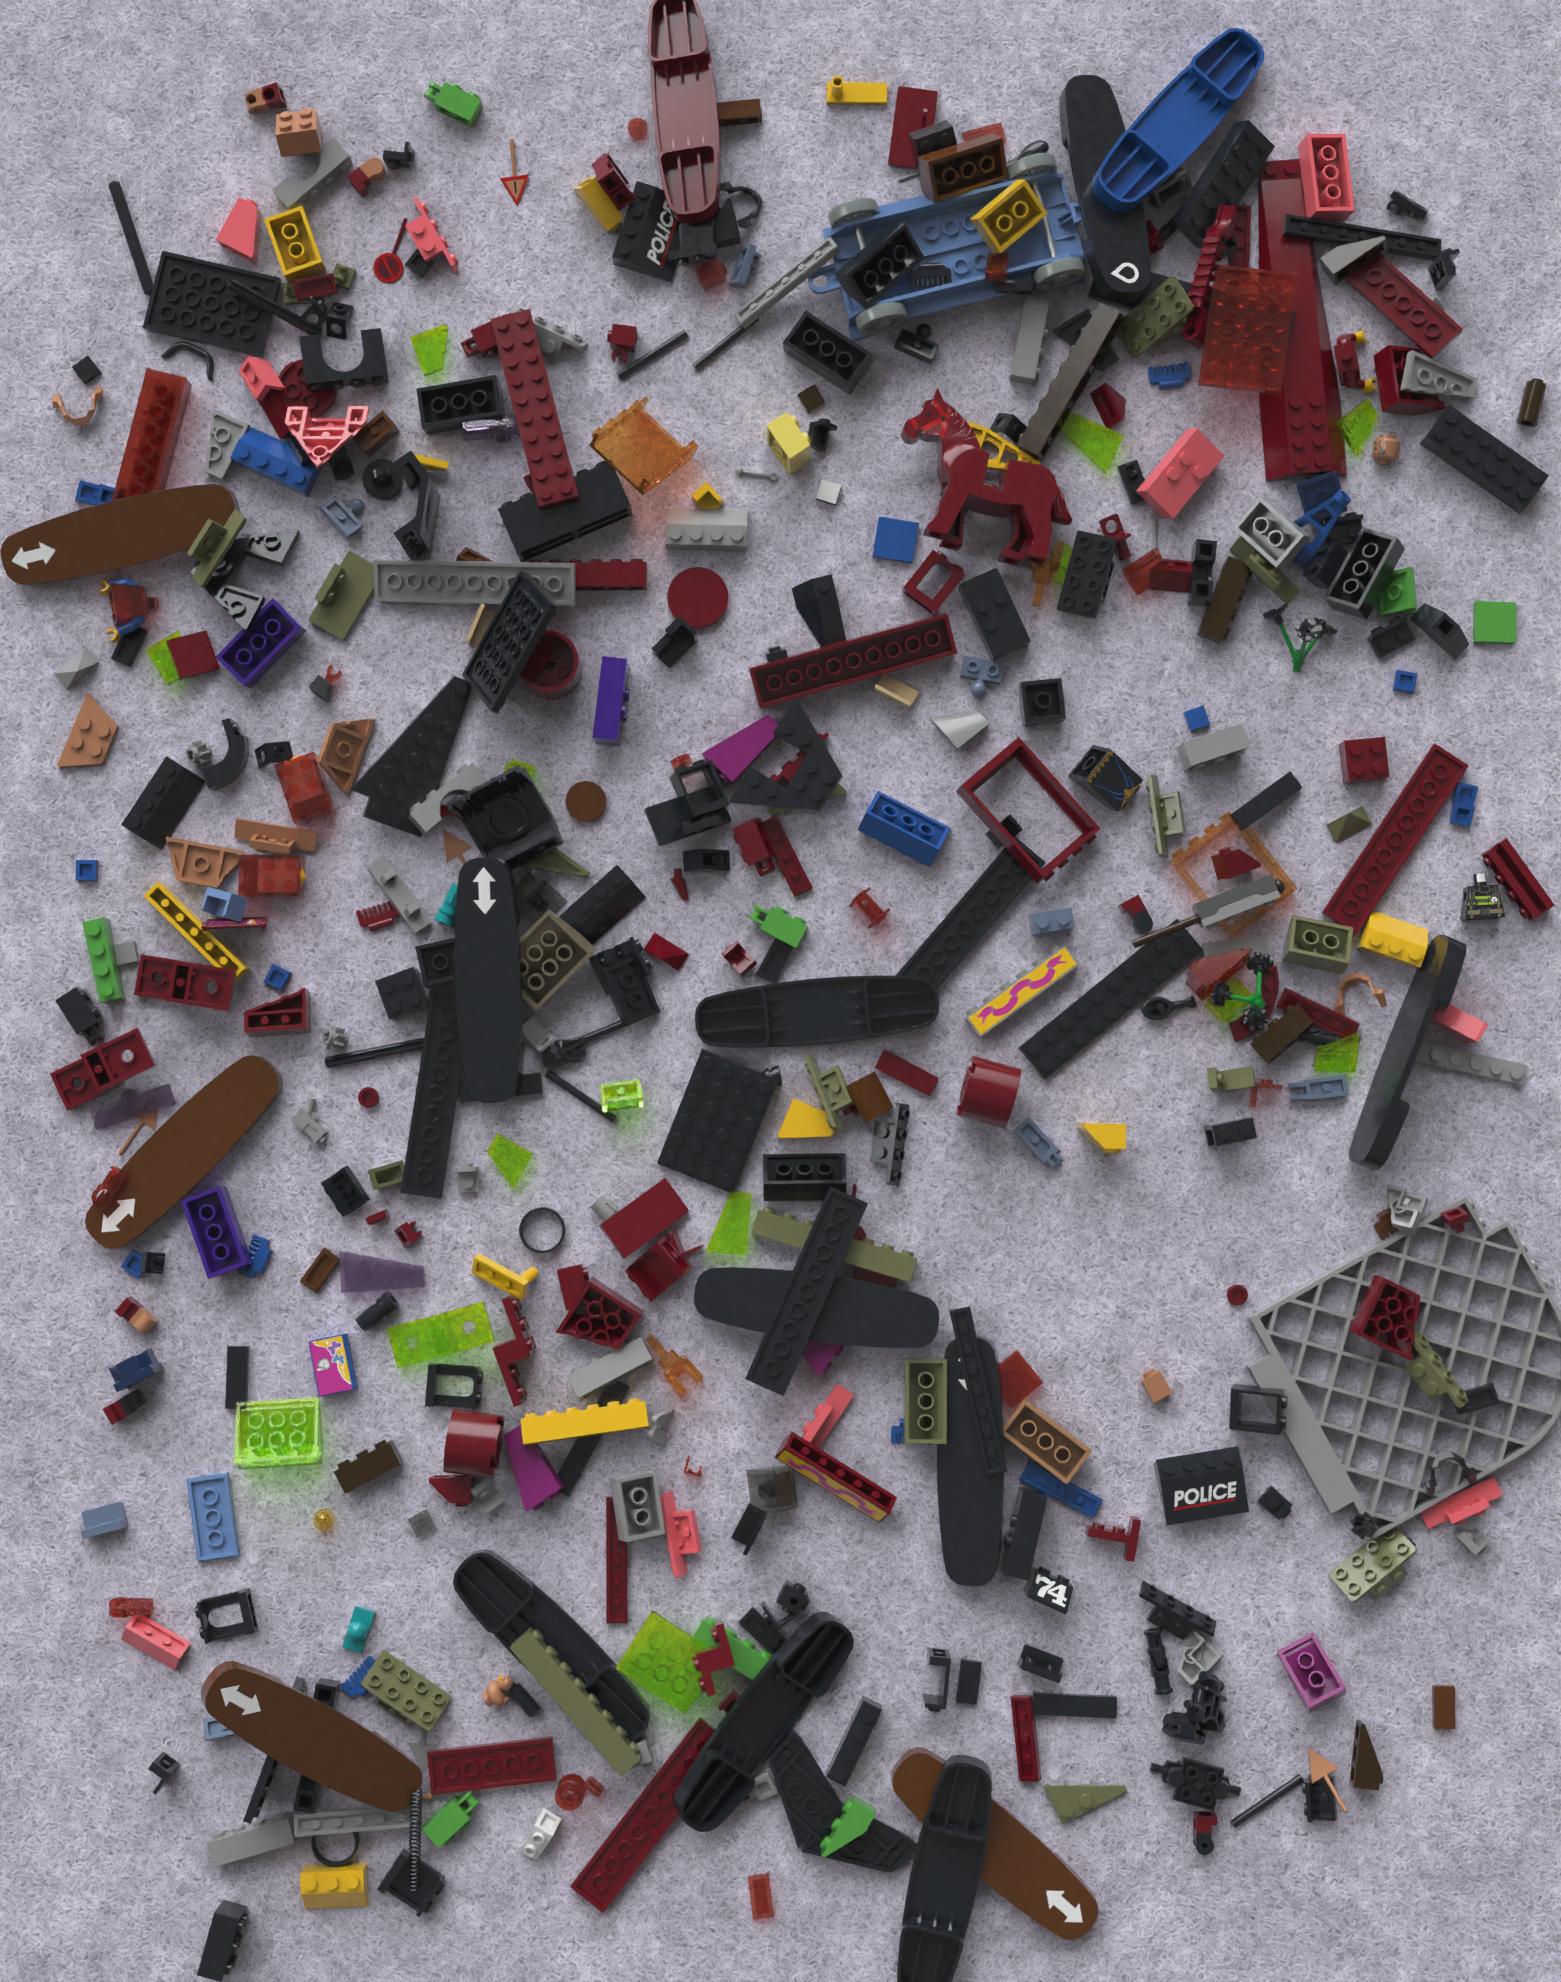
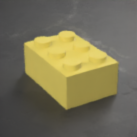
(788, 442)

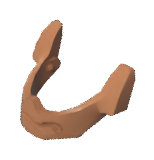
(58, 403)
(1354, 980)

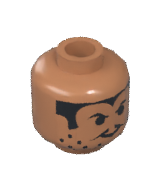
(1386, 449)

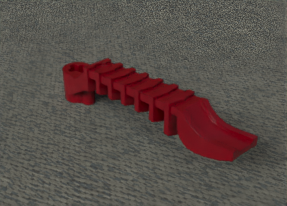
(1223, 228)

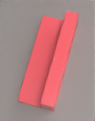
(155, 1641)

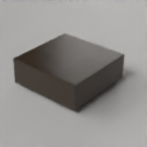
(811, 398)

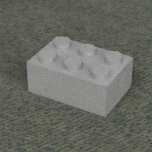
(1271, 533)
(1213, 748)
(637, 1505)

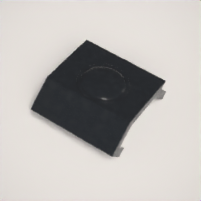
(420, 531)
(508, 818)

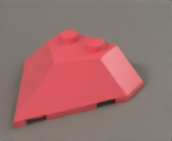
(324, 436)

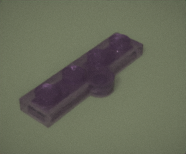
(486, 429)
(132, 1106)

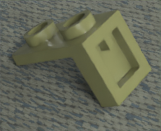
(1230, 1079)

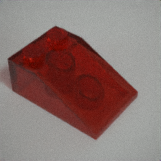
(1217, 967)

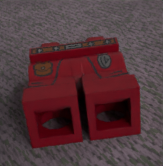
(613, 181)

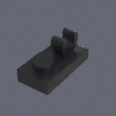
(1415, 210)
(1132, 480)

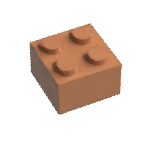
(298, 132)

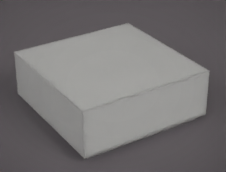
(126, 953)

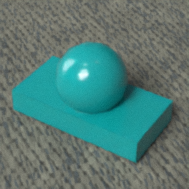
(358, 1629)

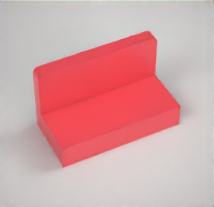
(260, 377)

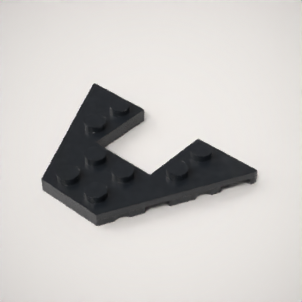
(239, 603)
(812, 781)

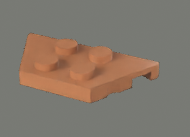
(89, 737)
(344, 750)
(202, 862)

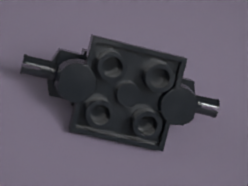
(1196, 1782)

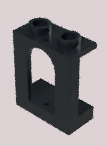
(433, 1399)
(209, 1632)

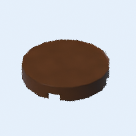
(585, 801)

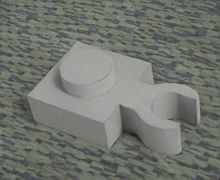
(763, 1788)

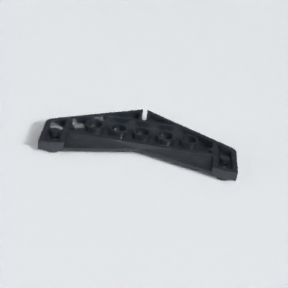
(815, 1805)

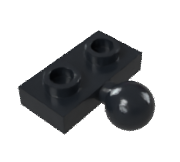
(917, 344)

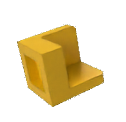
(707, 498)

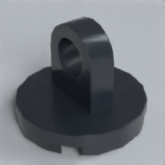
(382, 479)

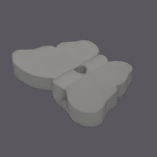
(657, 1427)

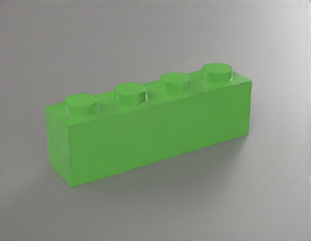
(103, 960)
(746, 1657)

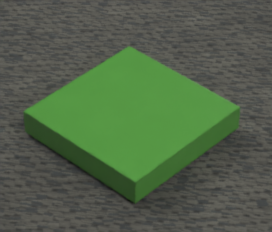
(1494, 622)

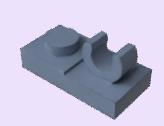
(743, 265)

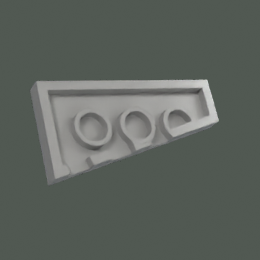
(1435, 378)

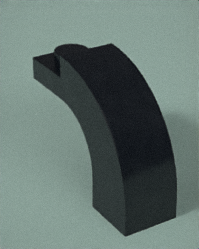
(234, 761)

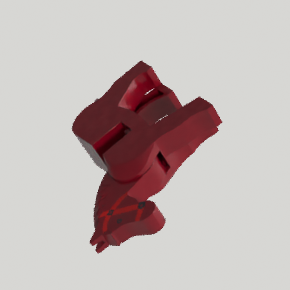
(1023, 493)

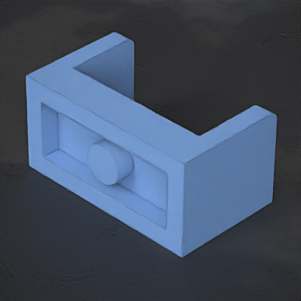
(224, 904)

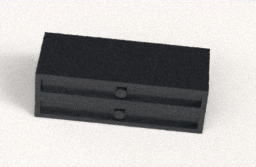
(541, 530)

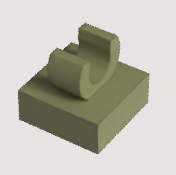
(344, 276)

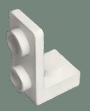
(540, 1834)

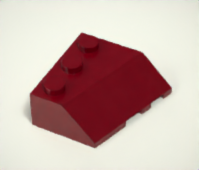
(1389, 373)
(600, 1316)
(1388, 1317)

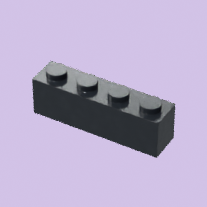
(853, 1740)

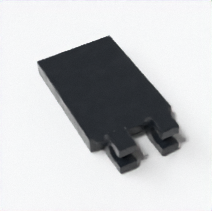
(627, 985)

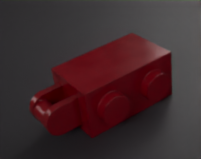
(484, 339)
(755, 845)

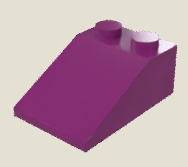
(1311, 1672)

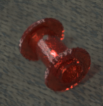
(871, 910)
(573, 1783)

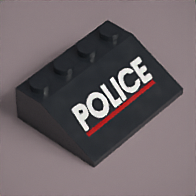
(648, 235)
(1201, 1485)

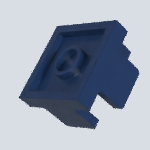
(1318, 490)
(135, 1369)

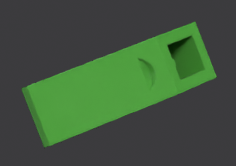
(852, 1823)

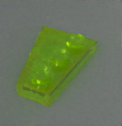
(1092, 439)
(733, 1226)

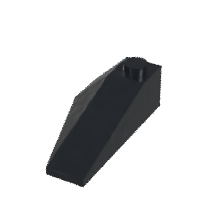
(820, 609)

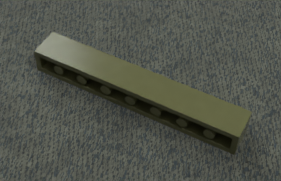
(860, 1253)
(576, 1701)

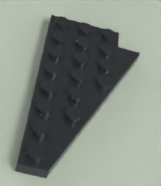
(414, 760)

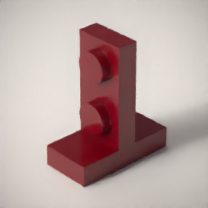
(1119, 1535)

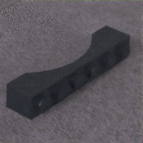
(308, 1790)

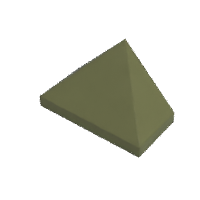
(1348, 824)
(386, 1175)

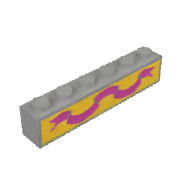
(1021, 991)

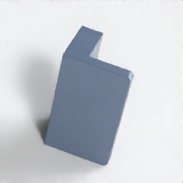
(103, 1519)

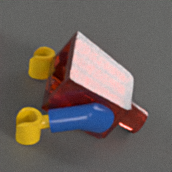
(128, 605)

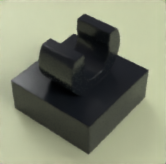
(152, 1262)

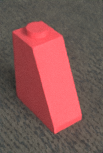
(242, 230)
(1459, 1024)

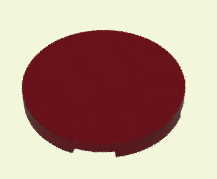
(296, 393)
(698, 597)

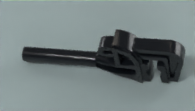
(572, 1047)

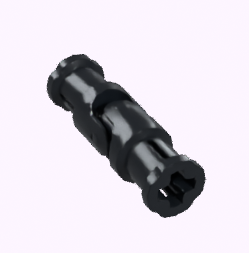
(1157, 1653)

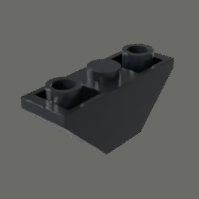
(1441, 629)

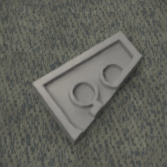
(224, 437)

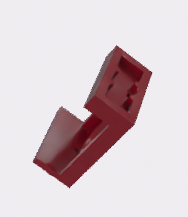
(919, 597)

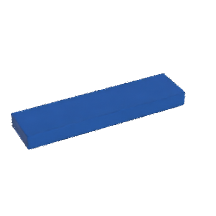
(1066, 1493)

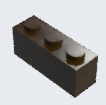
(1282, 1033)
(368, 1465)

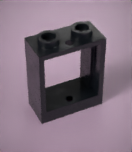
(720, 799)
(1235, 1421)

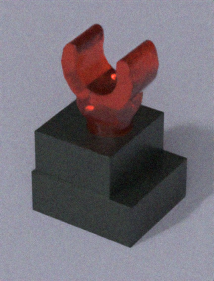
(322, 687)

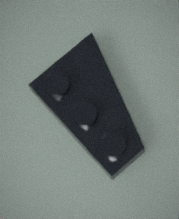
(1070, 334)

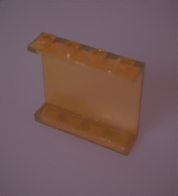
(640, 448)

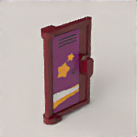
(224, 923)

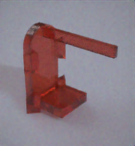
(690, 1472)

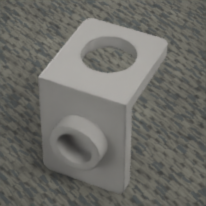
(537, 1034)

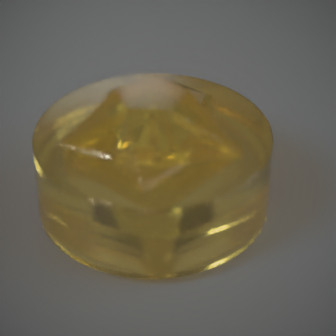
(323, 1519)

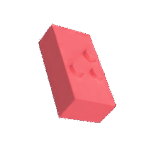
(1326, 177)
(1180, 473)

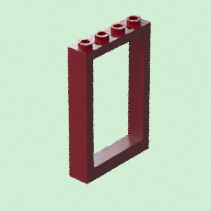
(1053, 788)

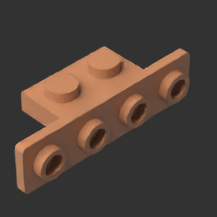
(274, 837)

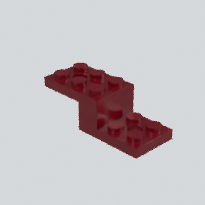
(185, 982)
(103, 1069)
(514, 1350)

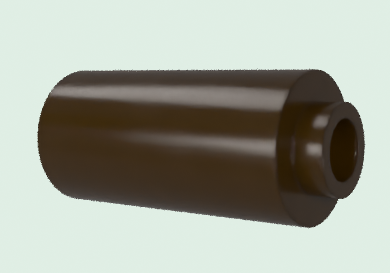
(1531, 402)

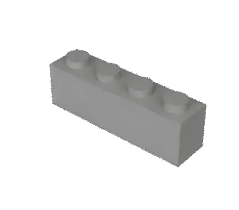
(1029, 340)
(610, 1368)
(251, 1840)

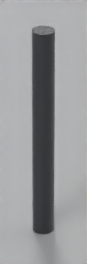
(721, 346)
(652, 354)
(579, 1095)
(1273, 1796)

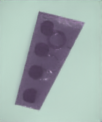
(373, 1273)

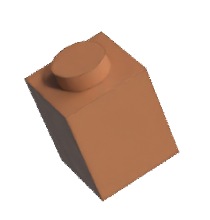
(1155, 1385)

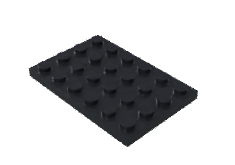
(195, 304)
(509, 641)
(717, 1121)
(266, 1775)

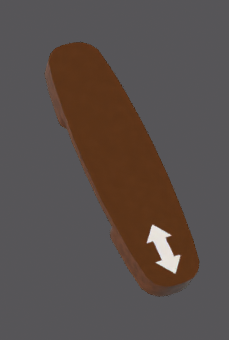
(114, 534)
(185, 1150)
(310, 1736)
(1013, 1858)

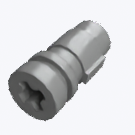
(604, 1208)

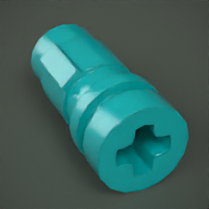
(448, 909)

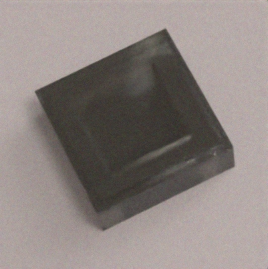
(421, 1523)

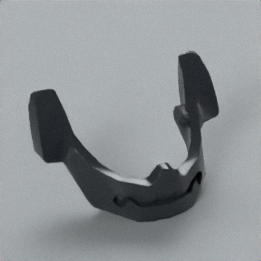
(745, 222)
(1469, 1472)

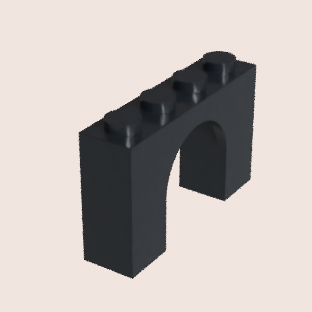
(321, 376)

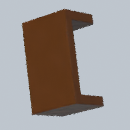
(375, 434)

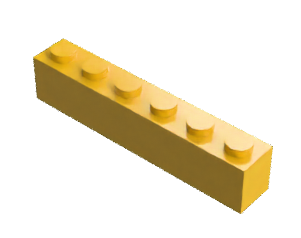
(190, 927)
(583, 1423)

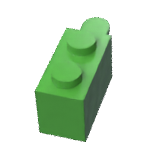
(455, 103)
(780, 925)
(450, 1819)

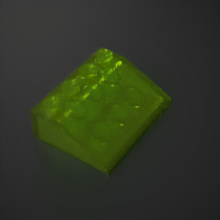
(278, 1433)
(662, 1661)

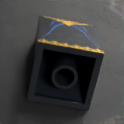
(1106, 777)

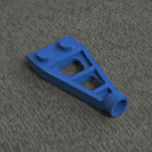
(1335, 510)

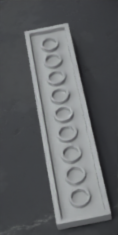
(468, 580)

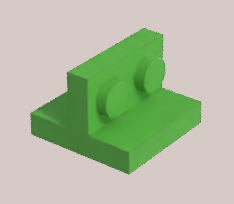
(1398, 594)

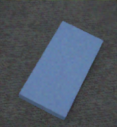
(213, 1517)

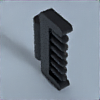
(928, 271)

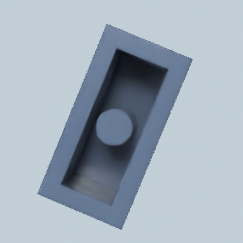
(1051, 921)

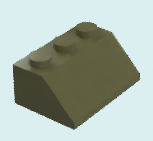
(1318, 944)

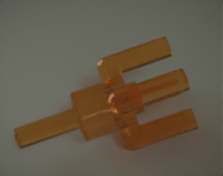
(1043, 573)
(674, 1366)

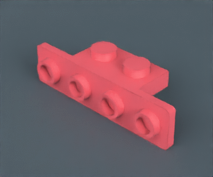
(426, 238)
(826, 1415)
(1463, 1504)
(681, 1533)

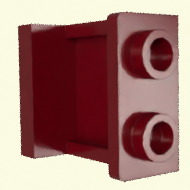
(658, 1269)

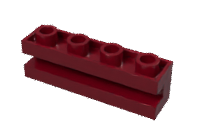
(1517, 880)

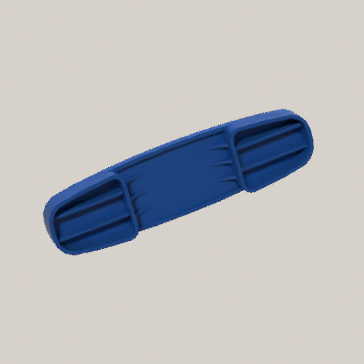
(1178, 120)

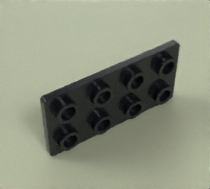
(1087, 574)
(671, 825)

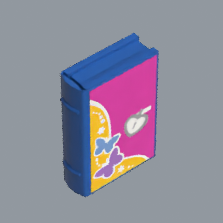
(333, 1365)

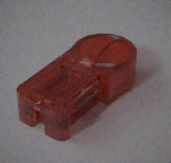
(112, 1184)
(130, 1607)

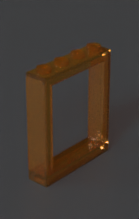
(1261, 852)

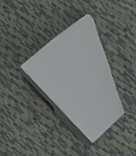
(961, 726)
(1406, 1209)
(1197, 1657)

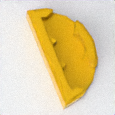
(431, 463)

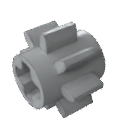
(199, 753)
(335, 1039)

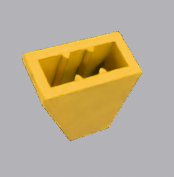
(599, 204)
(805, 1121)

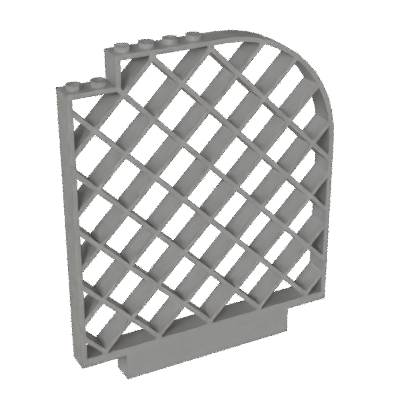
(1305, 1431)

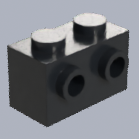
(1325, 564)

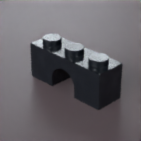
(1202, 563)

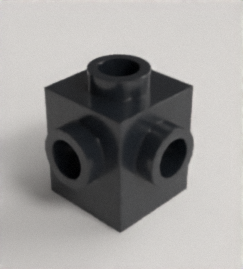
(793, 1590)

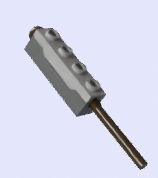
(1224, 906)

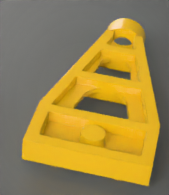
(984, 434)

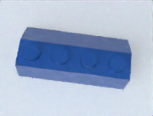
(274, 461)
(903, 829)

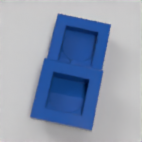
(93, 493)
(1463, 804)

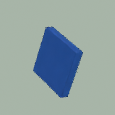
(895, 540)

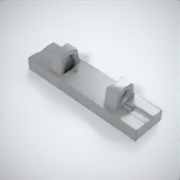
(399, 895)

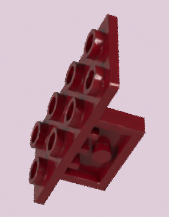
(913, 111)

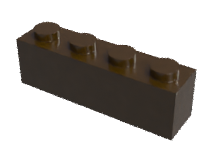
(1224, 599)

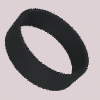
(521, 1227)
(320, 1858)

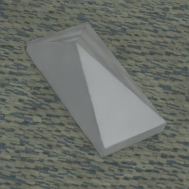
(76, 668)

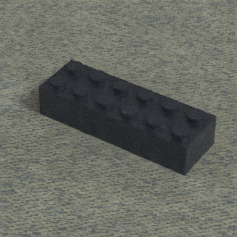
(1223, 180)
(1484, 459)

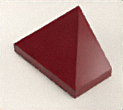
(1109, 404)
(666, 951)

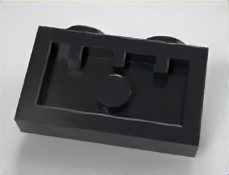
(1443, 268)
(1345, 529)
(1391, 637)
(1040, 1663)

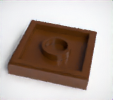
(869, 1097)

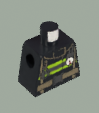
(1481, 900)

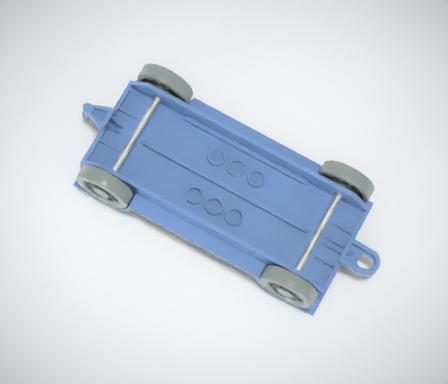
(945, 234)

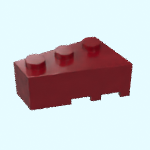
(281, 1017)

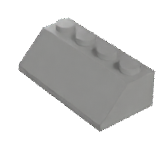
(706, 529)

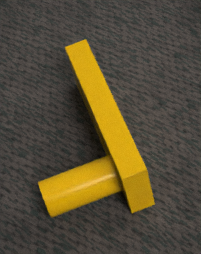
(855, 93)
(502, 1277)

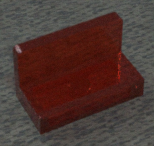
(1146, 571)

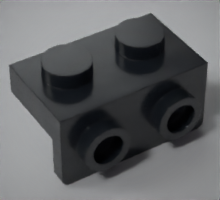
(345, 1191)
(1319, 1800)

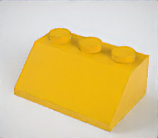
(1394, 940)
(1105, 1136)
(334, 1886)

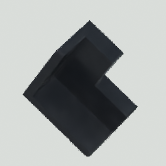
(675, 642)

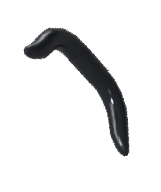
(196, 350)

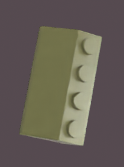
(925, 1401)

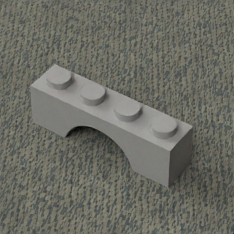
(332, 163)
(427, 815)

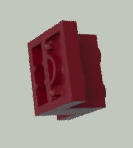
(713, 1658)

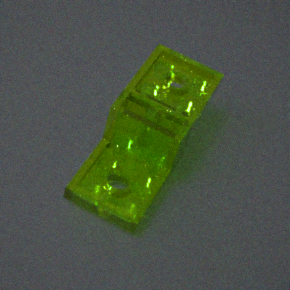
(440, 1334)

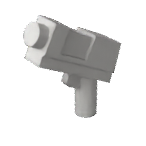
(306, 1122)

